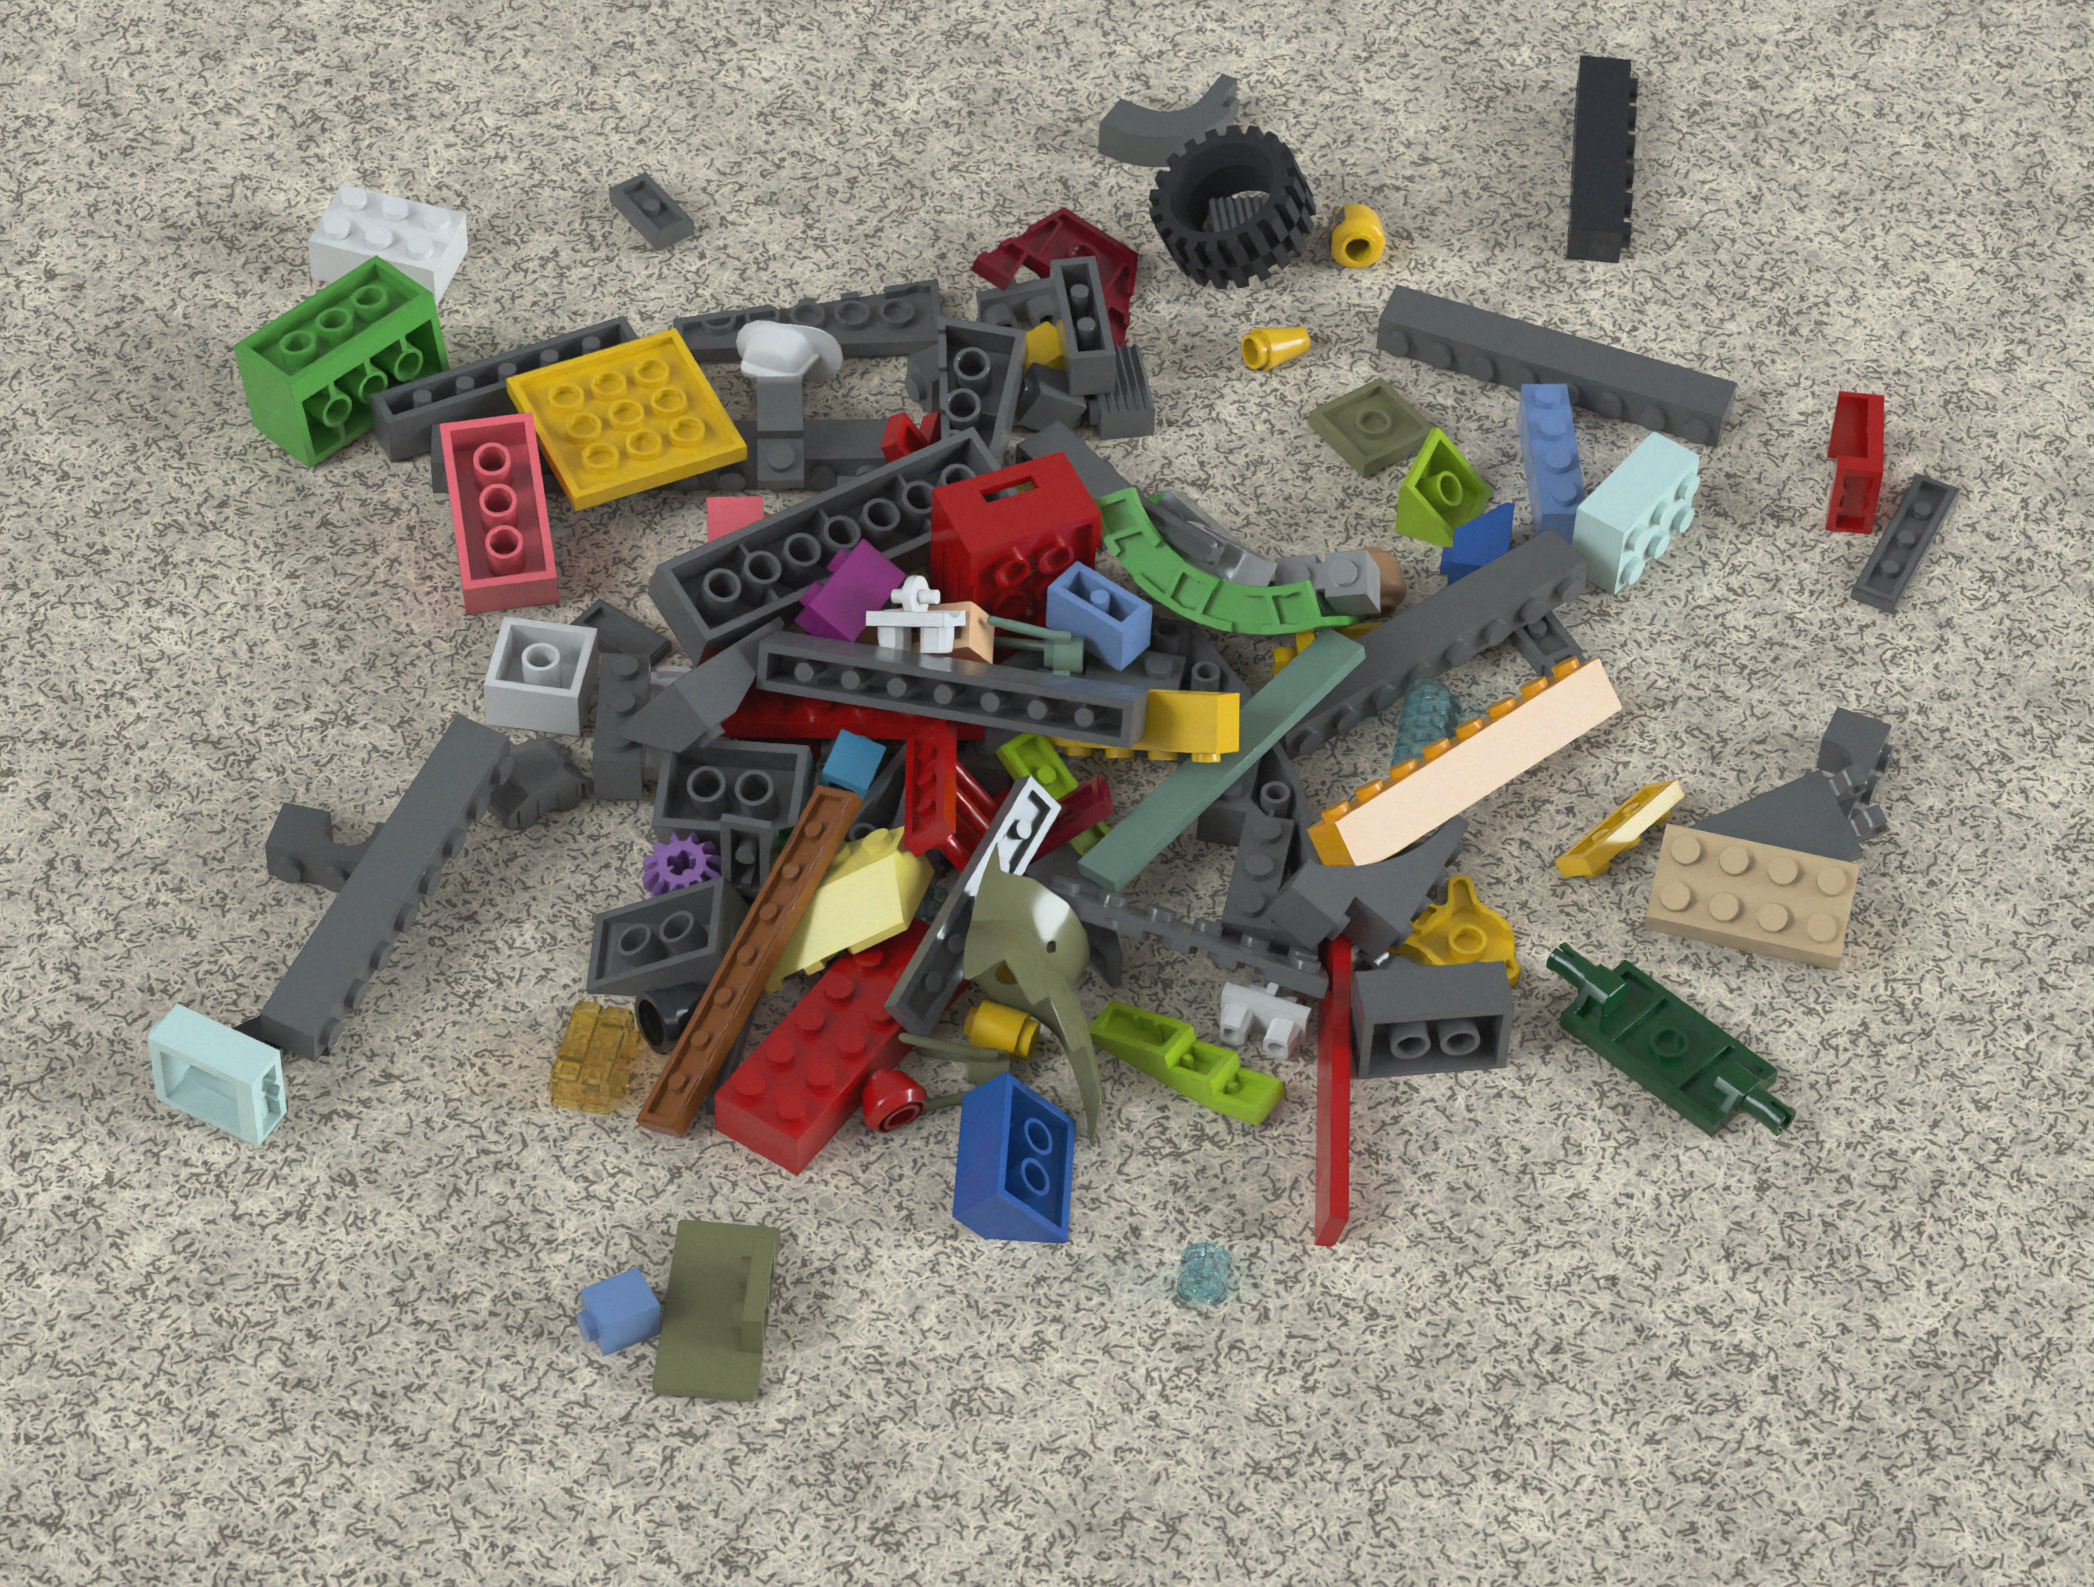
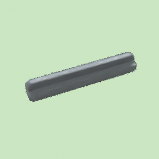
(1183, 534)

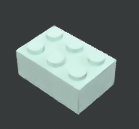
(1636, 512)

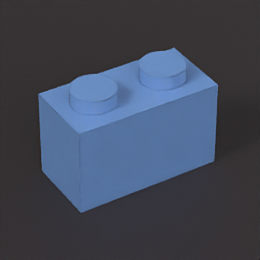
(1108, 616)

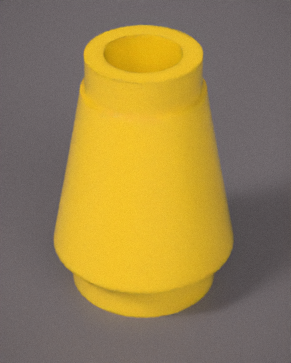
(1273, 346)

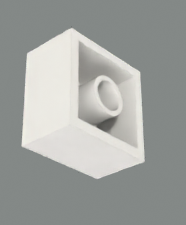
(541, 676)

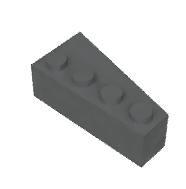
(980, 379)

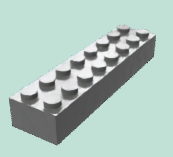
(763, 569)

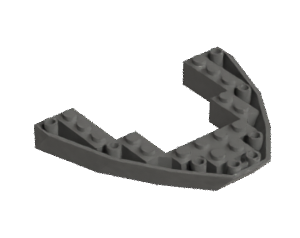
(1258, 813)

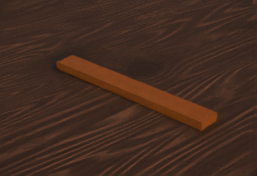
(749, 961)

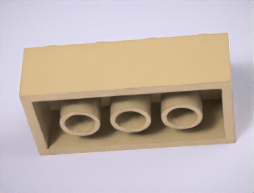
(1751, 896)

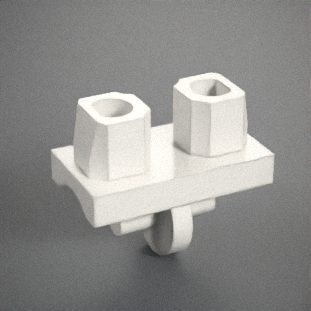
(935, 625)
(1267, 1012)

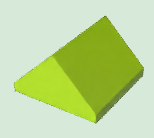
(1439, 493)

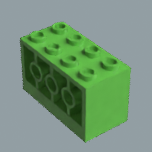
(323, 359)

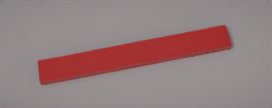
(1333, 1093)

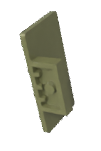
(717, 1311)

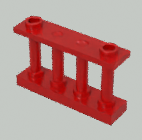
(942, 799)

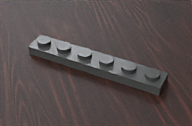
(938, 961)

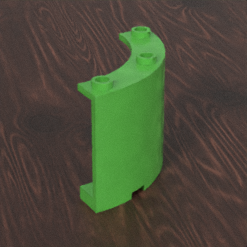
(1198, 593)

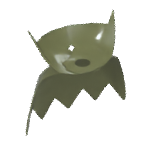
(1013, 925)

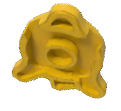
(1461, 932)

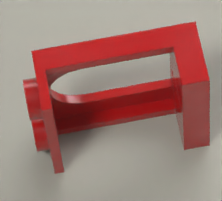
(1859, 467)

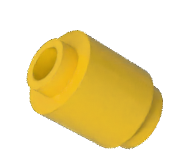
(1003, 1029)

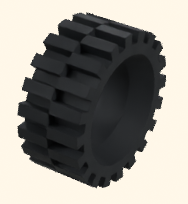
(1222, 169)

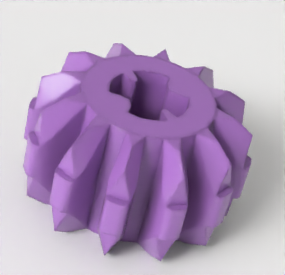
(680, 865)

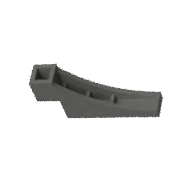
(1368, 900)

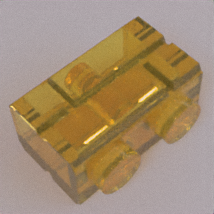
(594, 1058)

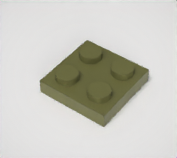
(1371, 427)

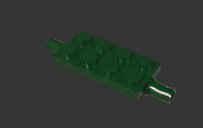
(1667, 1045)

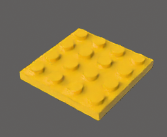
(627, 419)

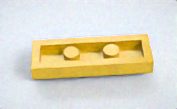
(1620, 830)

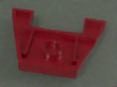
(1063, 237)

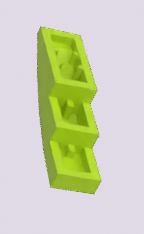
(1194, 1068)

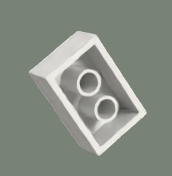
(408, 234)

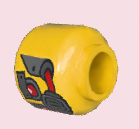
(1355, 236)

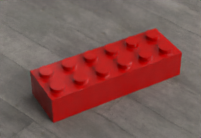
(816, 1061)

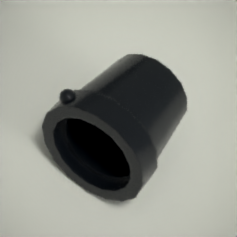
(666, 1012)

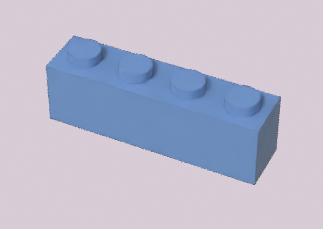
(1550, 457)

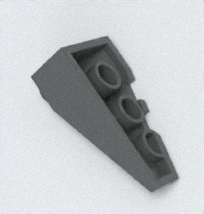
(701, 699)

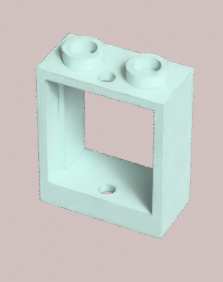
(217, 1074)

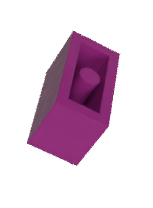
(858, 584)

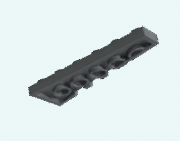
(872, 325)
(1293, 970)

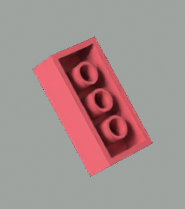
(499, 513)

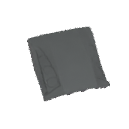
(539, 782)

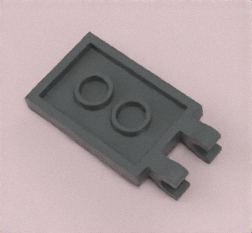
(1805, 817)

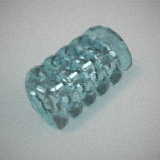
(1426, 716)

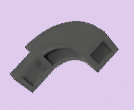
(1151, 136)
(780, 432)

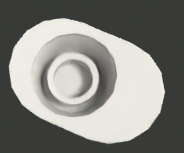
(787, 351)

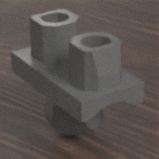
(1016, 304)

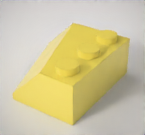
(859, 903)

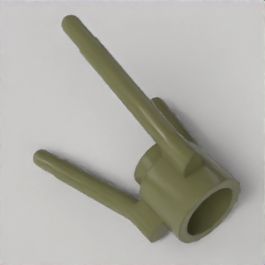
(981, 1063)

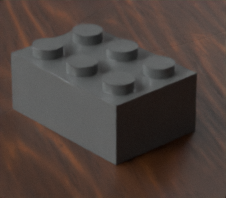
(732, 779)
(1431, 1019)

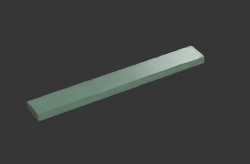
(1198, 784)

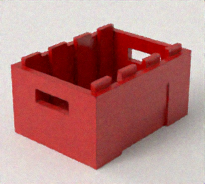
(989, 548)

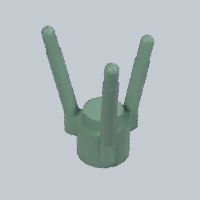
(1060, 648)

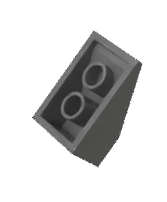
(665, 939)

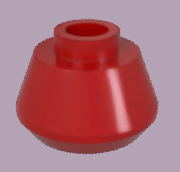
(891, 1100)

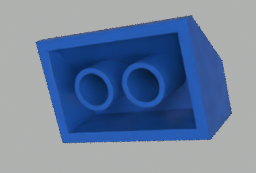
(1014, 1164)

